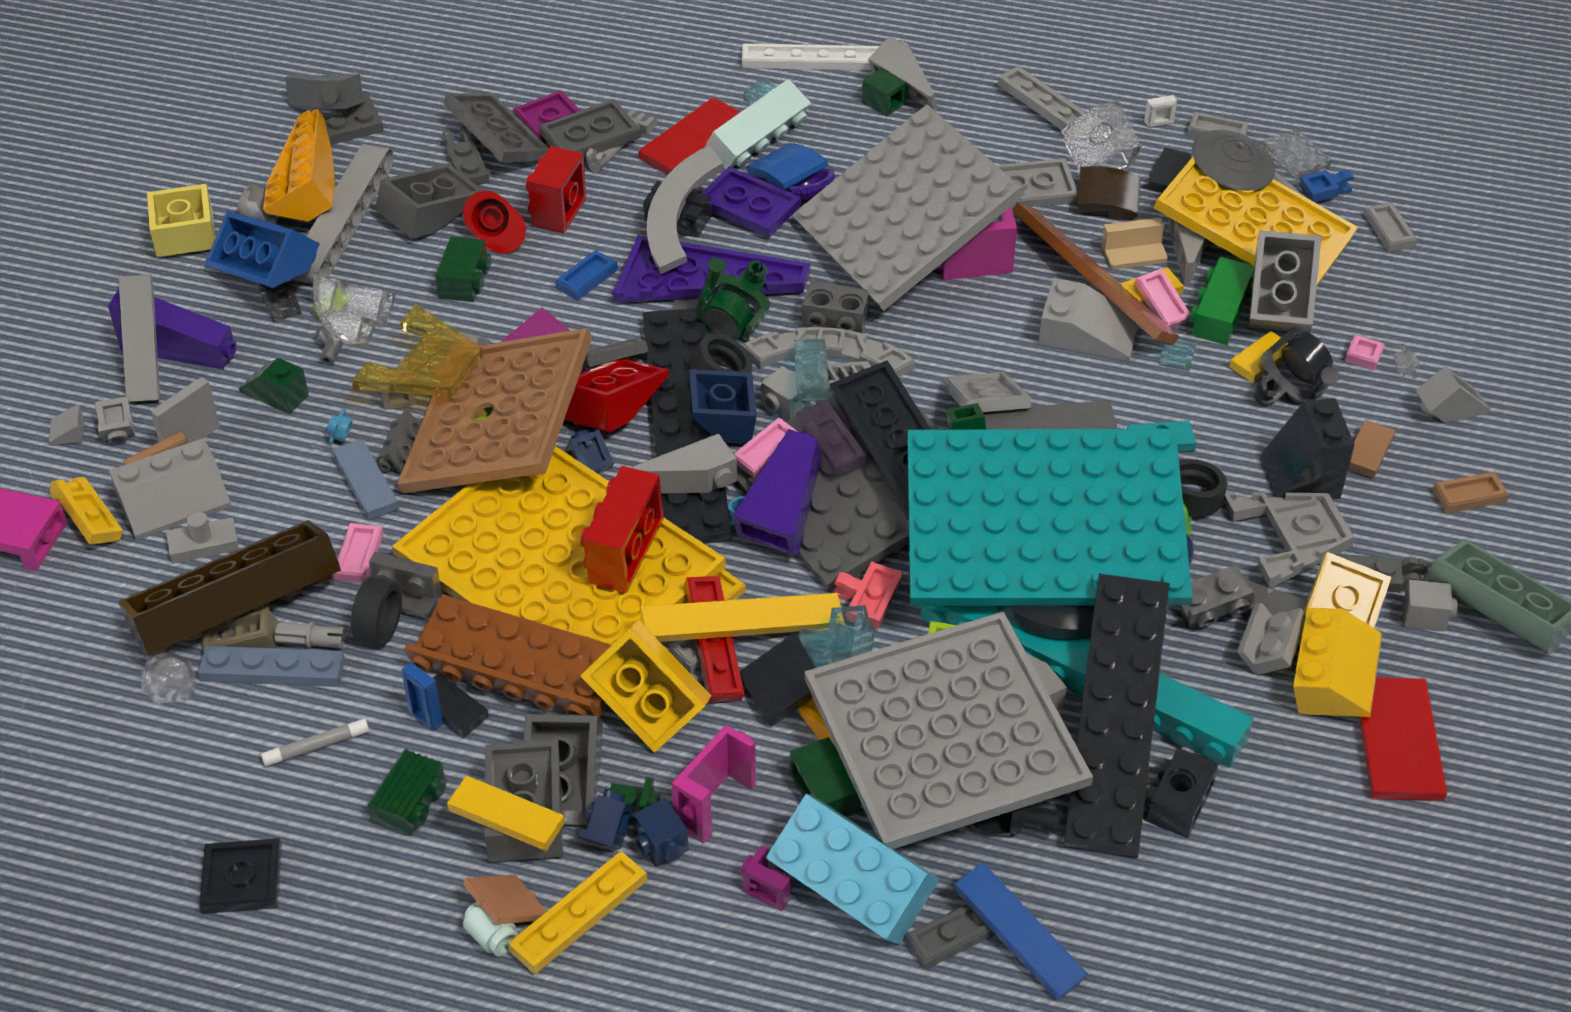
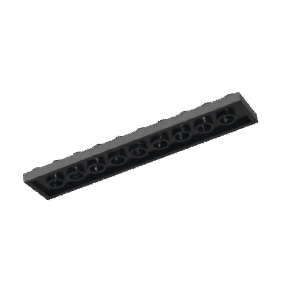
(670, 343)

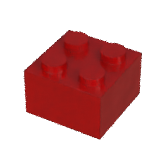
(556, 189)

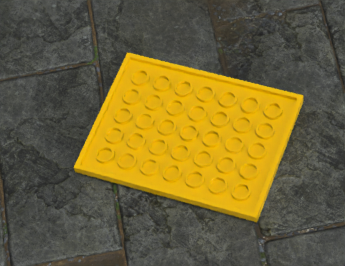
(521, 552)

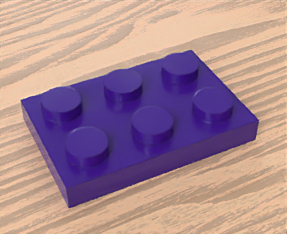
(751, 201)

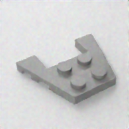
(1305, 525)

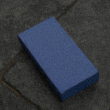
(586, 275)
(422, 696)

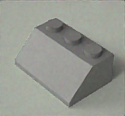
(169, 487)

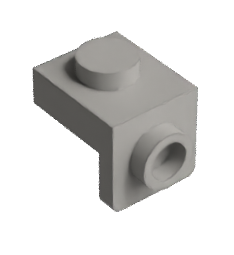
(115, 419)

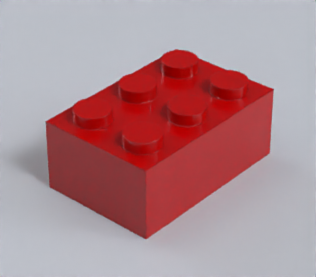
(622, 529)

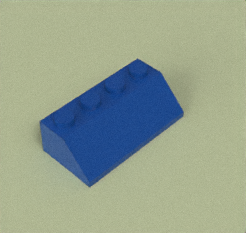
(260, 250)

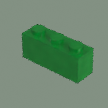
(1221, 300)

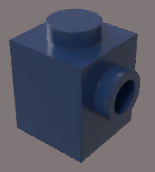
(660, 833)

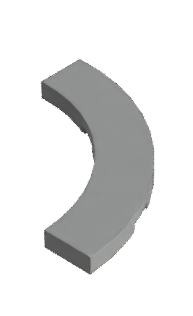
(669, 202)
(838, 342)

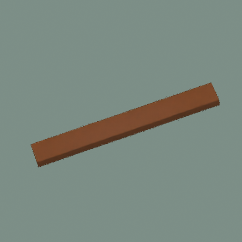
(1095, 274)

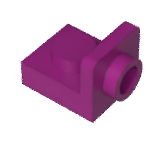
(765, 883)

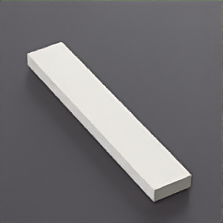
(807, 56)

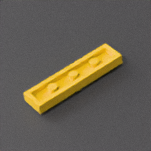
(577, 912)

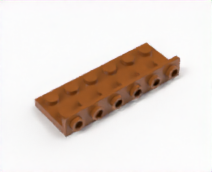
(509, 656)

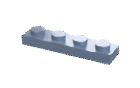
(271, 666)

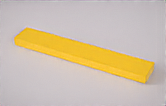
(738, 617)

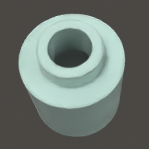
(490, 936)

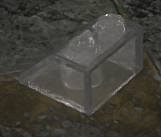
(1102, 138)

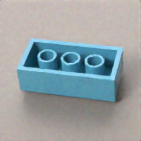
(852, 869)

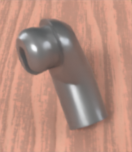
(331, 343)

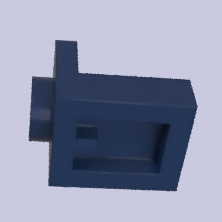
(590, 450)

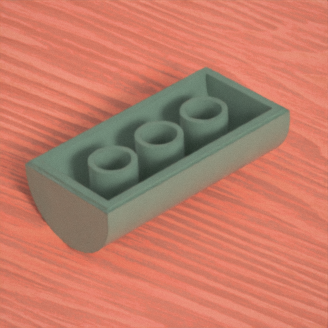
(1504, 594)

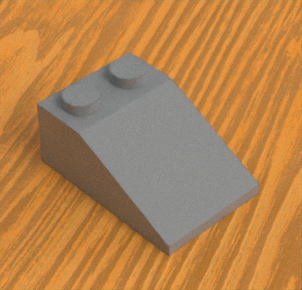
(1085, 322)

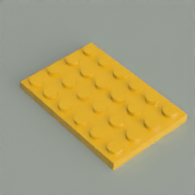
(1235, 216)

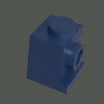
(608, 819)

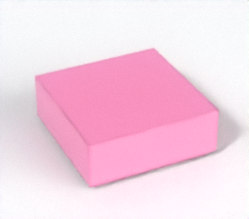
(1364, 352)

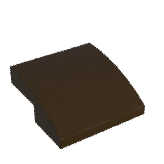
(1109, 191)

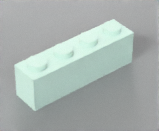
(759, 124)

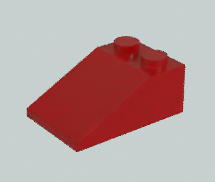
(613, 393)

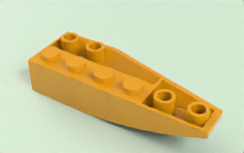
(304, 173)

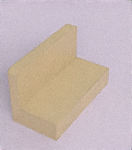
(1134, 243)

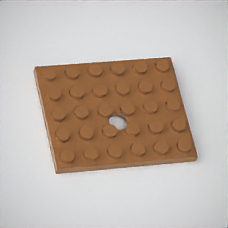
(530, 393)

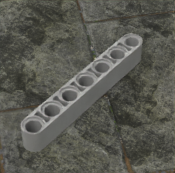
(350, 203)

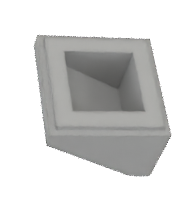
(67, 427)

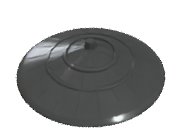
(1233, 160)

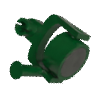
(727, 310)

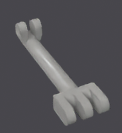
(598, 161)

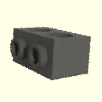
(835, 307)

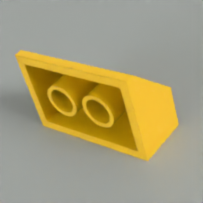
(1336, 664)
(646, 686)

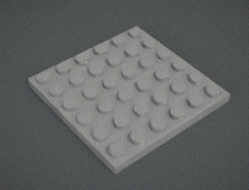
(907, 206)
(946, 730)

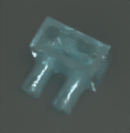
(847, 636)

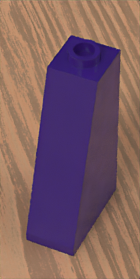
(184, 335)
(781, 496)

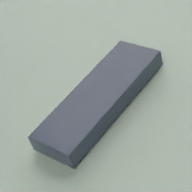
(365, 479)

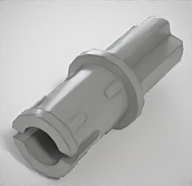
(310, 635)

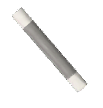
(314, 742)

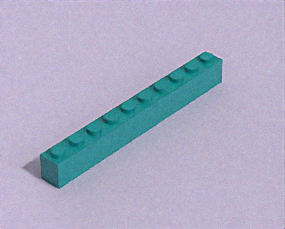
(1180, 711)

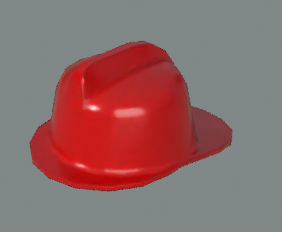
(494, 221)

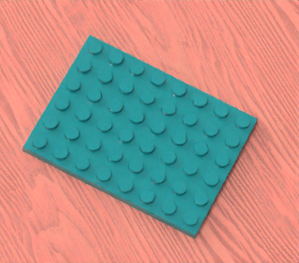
(1043, 514)

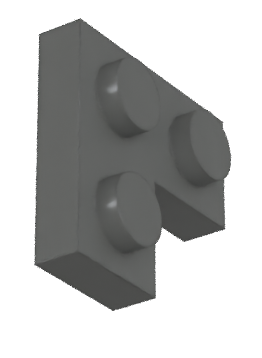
(355, 123)

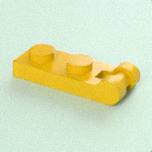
(86, 510)

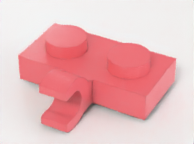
(874, 590)

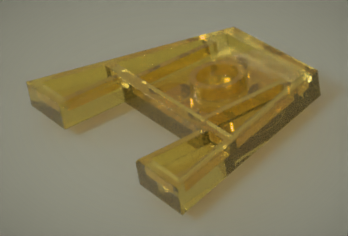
(432, 367)

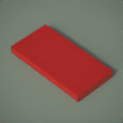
(686, 135)
(1402, 742)

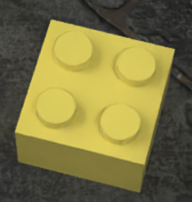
(181, 220)

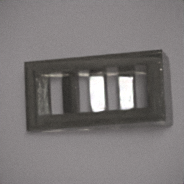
(292, 300)

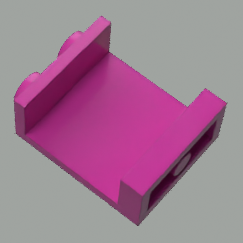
(726, 755)

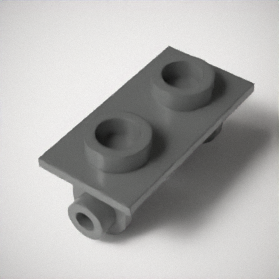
(399, 442)

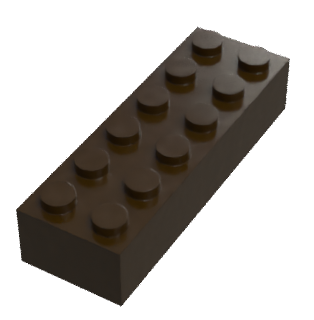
(229, 587)

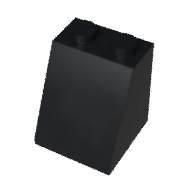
(1310, 451)

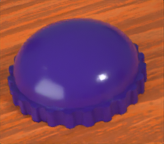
(812, 184)

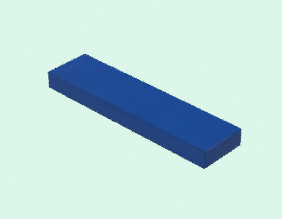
(1020, 931)

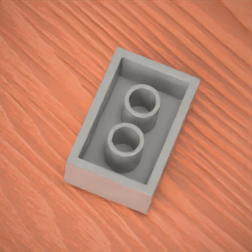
(1284, 281)

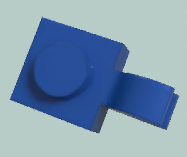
(1323, 186)

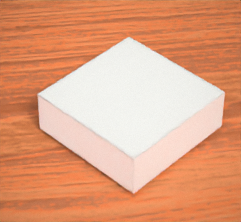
(1160, 111)

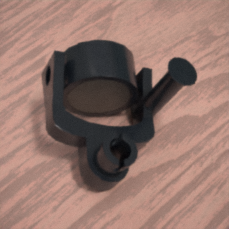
(1305, 359)

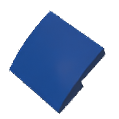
(787, 165)

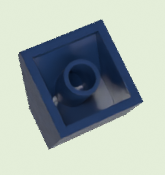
(724, 403)

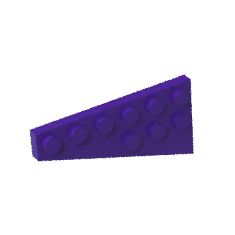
(643, 281)

